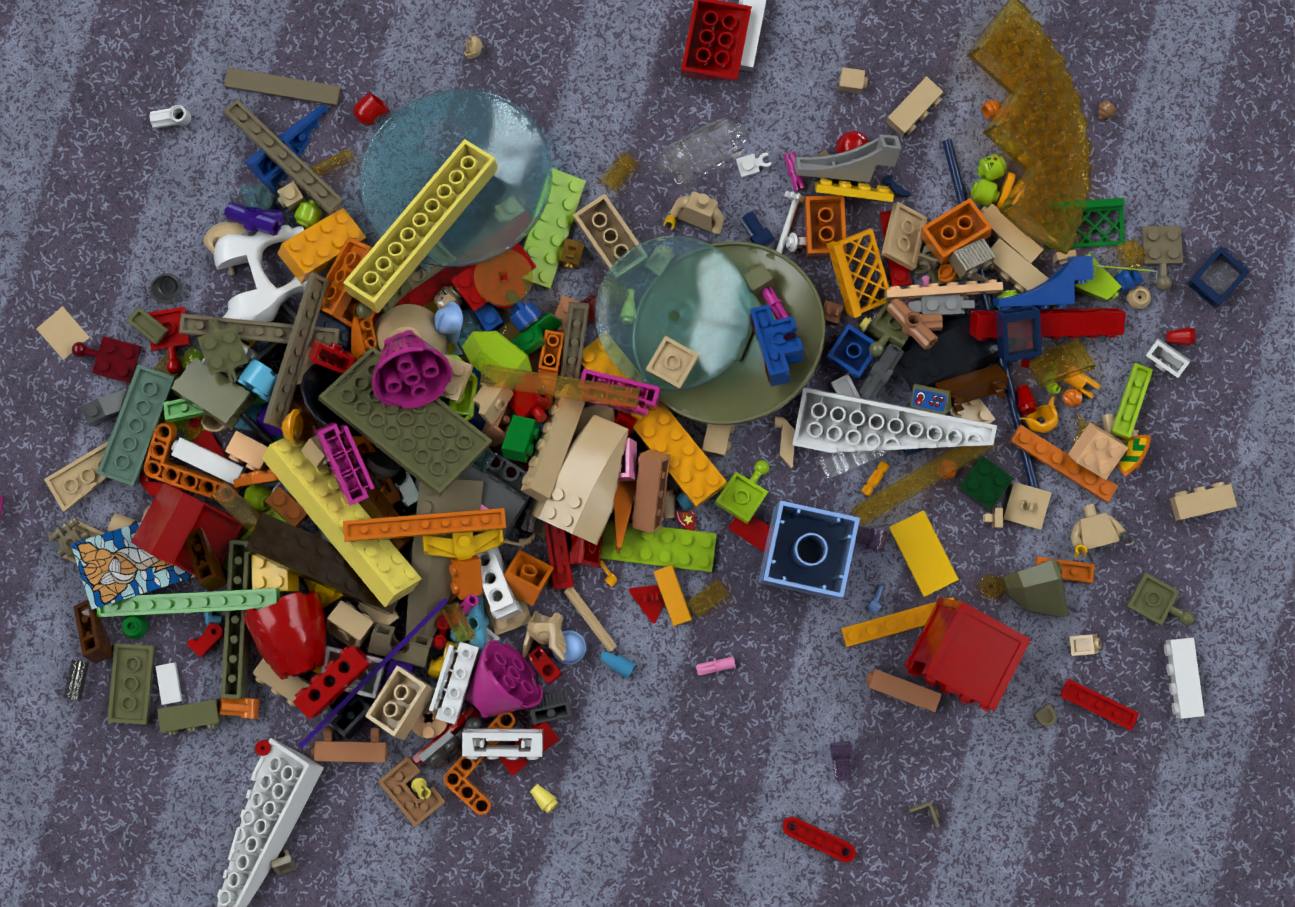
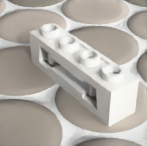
(476, 737)

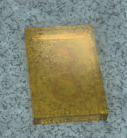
(1061, 363)

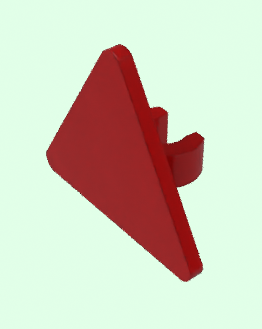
(649, 600)

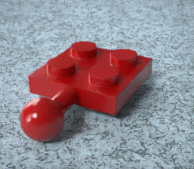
(171, 320)

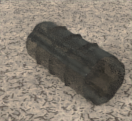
(76, 680)

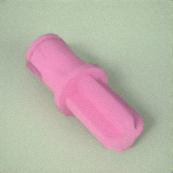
(715, 666)

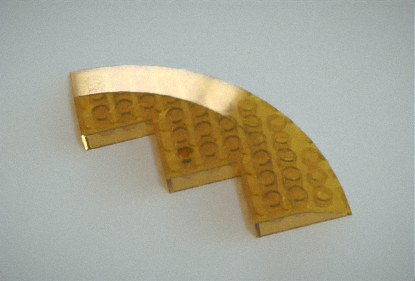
(1036, 127)

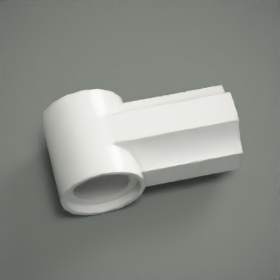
(168, 117)

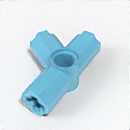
(479, 629)

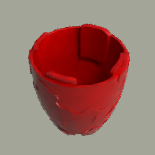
(290, 633)

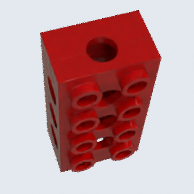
(305, 697)

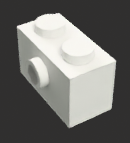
(1167, 358)

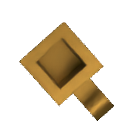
(572, 254)

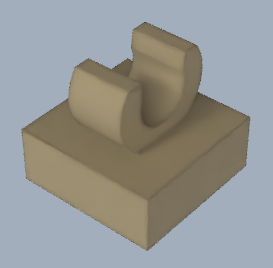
(284, 864)

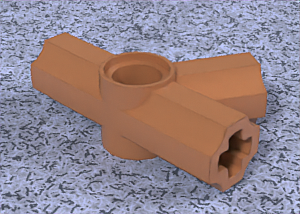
(921, 325)

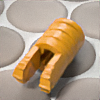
(1079, 381)

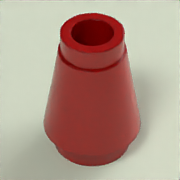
(1181, 336)
(1026, 401)

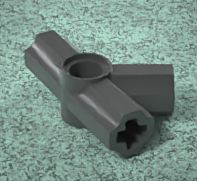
(881, 371)

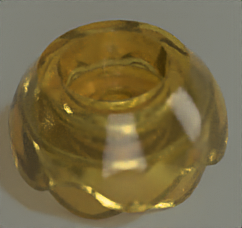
(997, 586)

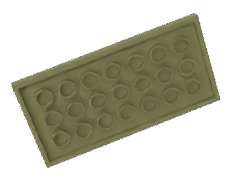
(424, 440)

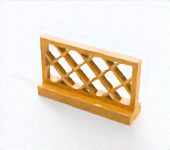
(846, 281)

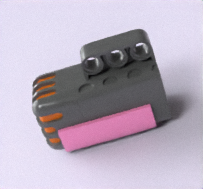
(500, 489)

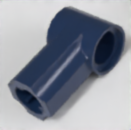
(758, 233)

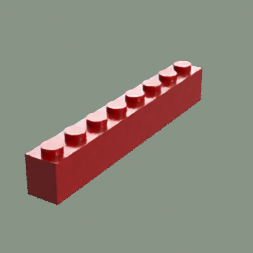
(1058, 323)

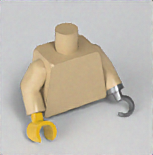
(698, 211)
(1097, 531)

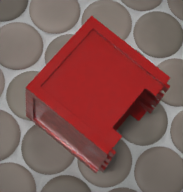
(967, 653)

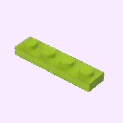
(1131, 401)

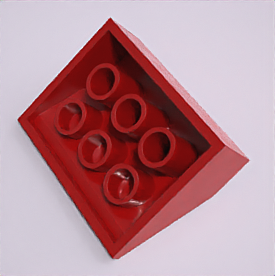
(715, 40)

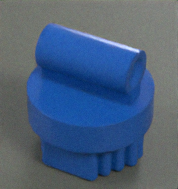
(1128, 279)

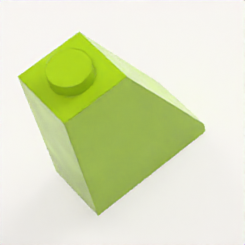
(1101, 287)

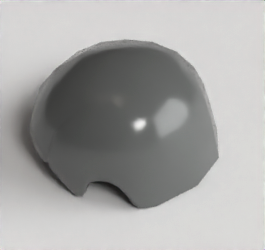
(165, 288)

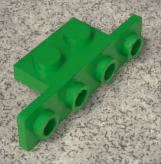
(533, 337)

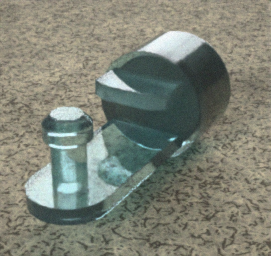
(258, 196)

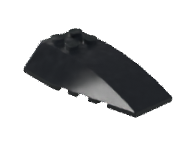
(949, 357)

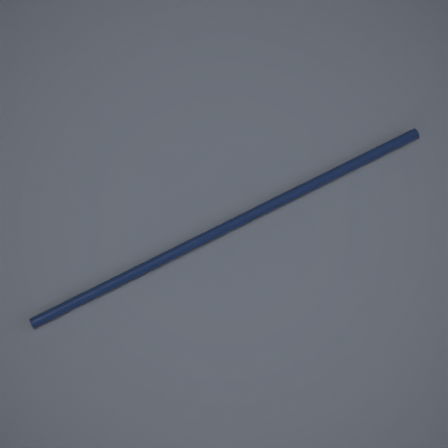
(988, 305)

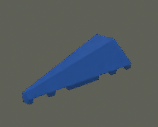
(295, 139)

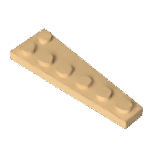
(77, 478)

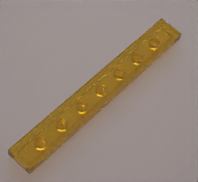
(559, 386)

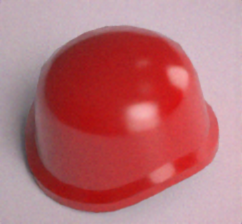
(850, 141)

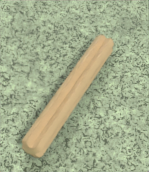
(591, 620)

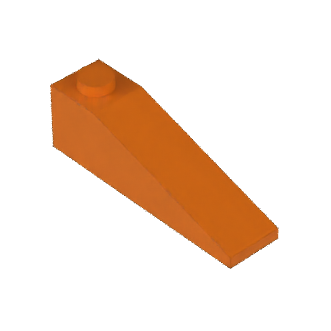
(622, 509)

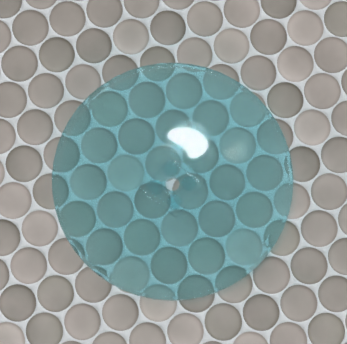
(424, 136)

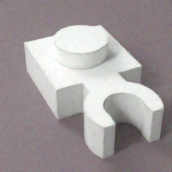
(750, 165)

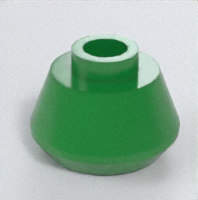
(134, 626)

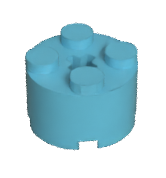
(258, 379)

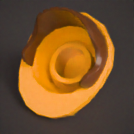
(298, 427)

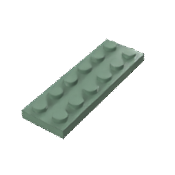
(136, 425)

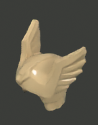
(545, 631)

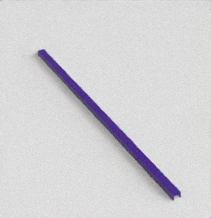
(373, 672)

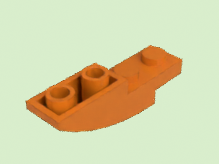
(362, 336)
(551, 355)

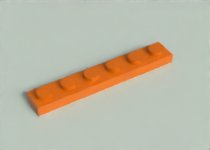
(1062, 463)

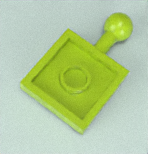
(743, 495)

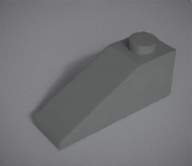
(104, 408)

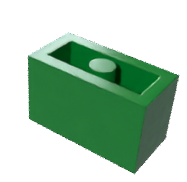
(520, 438)

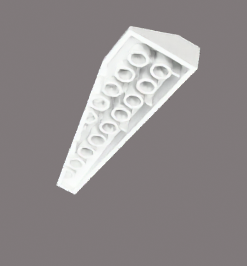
(853, 424)
(274, 805)

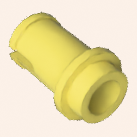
(863, 325)
(419, 785)

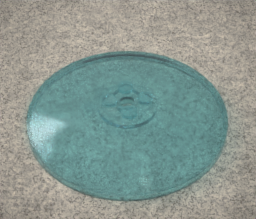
(668, 278)

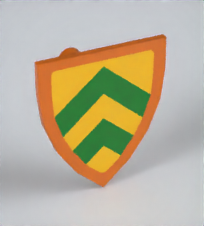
(1135, 453)

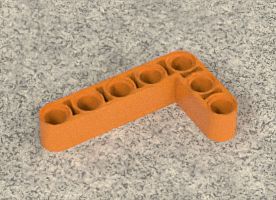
(183, 472)
(463, 773)

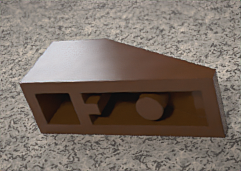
(204, 560)
(92, 634)

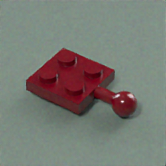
(113, 360)

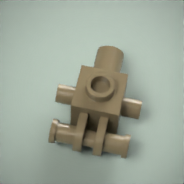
(66, 539)

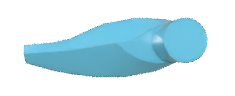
(209, 618)

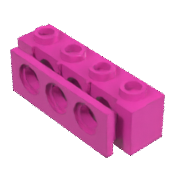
(648, 394)
(341, 464)

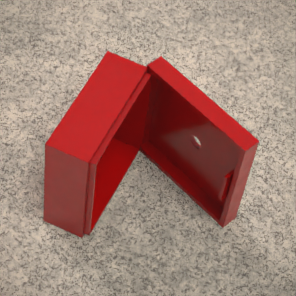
(171, 521)

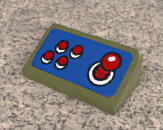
(931, 399)

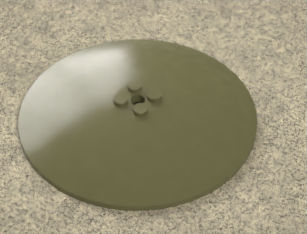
(743, 388)

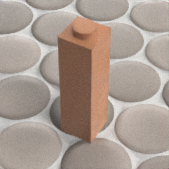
(903, 690)

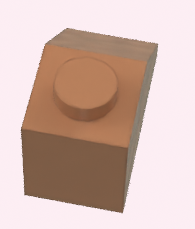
(500, 427)

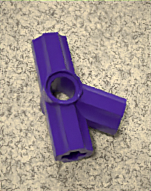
(255, 218)

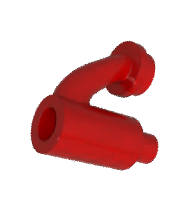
(441, 638)

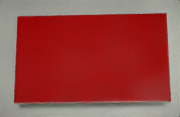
(754, 532)

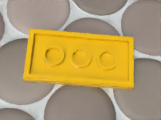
(923, 553)

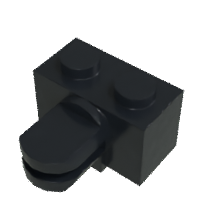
(350, 716)

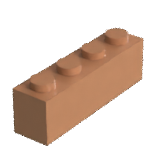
(650, 491)

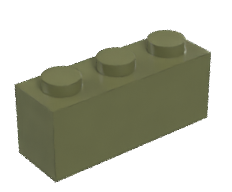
(189, 716)

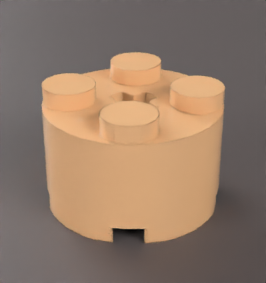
(429, 729)

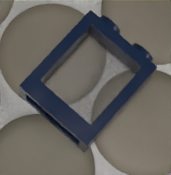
(1218, 277)
(1019, 333)

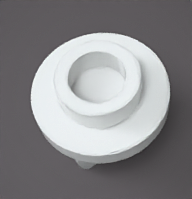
(794, 242)

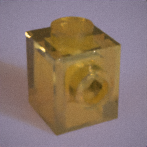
(1130, 254)

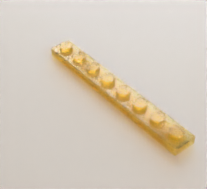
(918, 481)

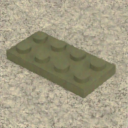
(131, 683)

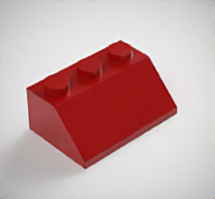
(584, 552)

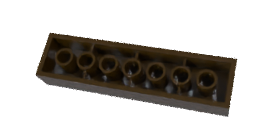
(309, 558)

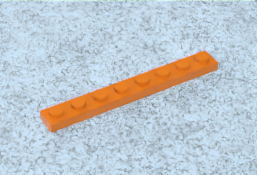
(424, 525)

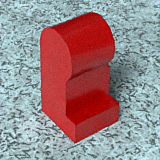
(213, 634)
(545, 665)

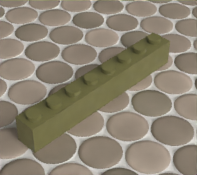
(236, 632)

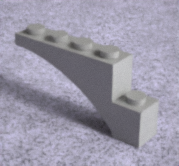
(853, 164)

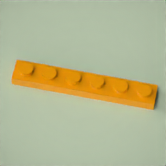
(887, 625)

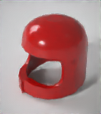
(369, 108)

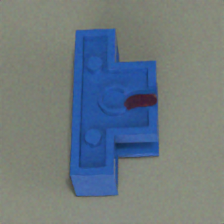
(776, 343)

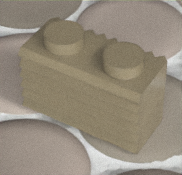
(972, 258)

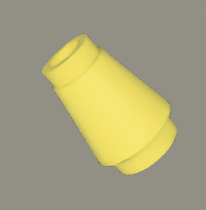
(544, 799)

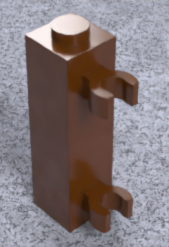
(975, 385)

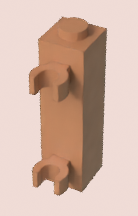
(350, 750)

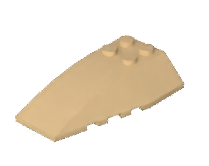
(586, 481)

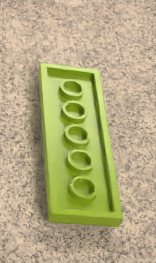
(548, 236)
(662, 548)

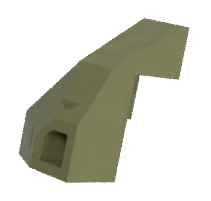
(1038, 589)

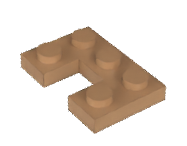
(395, 785)

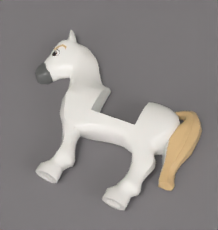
(241, 246)

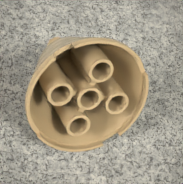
(412, 318)

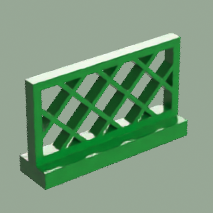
(1097, 206)

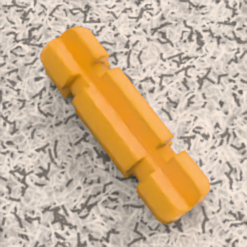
(875, 478)

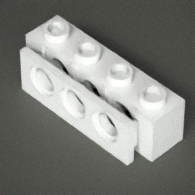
(509, 604)
(458, 682)

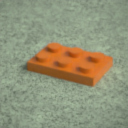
(255, 477)

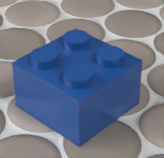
(851, 352)

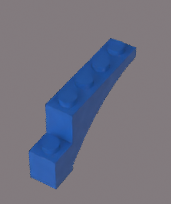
(1056, 289)

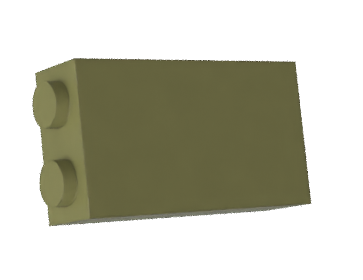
(212, 394)

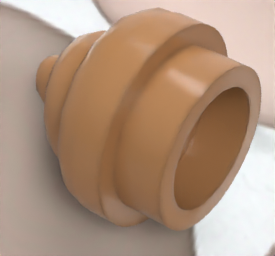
(1106, 110)

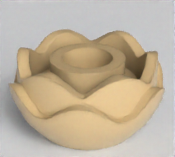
(473, 47)
(1135, 302)

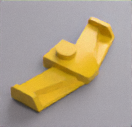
(462, 544)

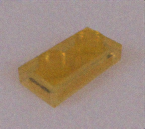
(619, 171)

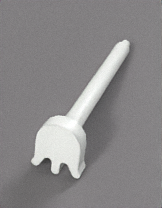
(796, 199)

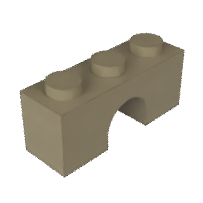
(414, 652)

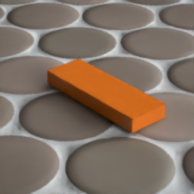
(1073, 570)

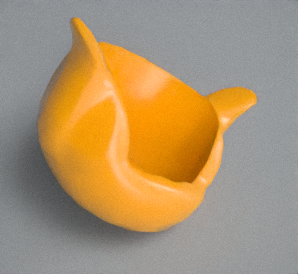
(1048, 412)

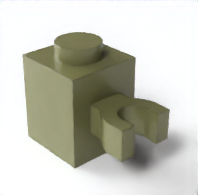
(758, 278)

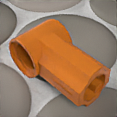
(240, 707)

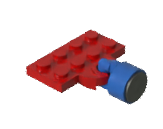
(523, 315)

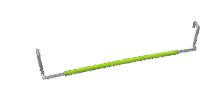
(1126, 269)

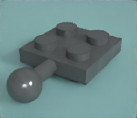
(447, 746)

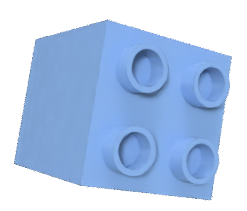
(808, 550)

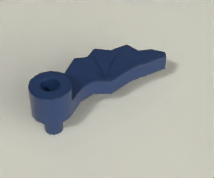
(897, 189)

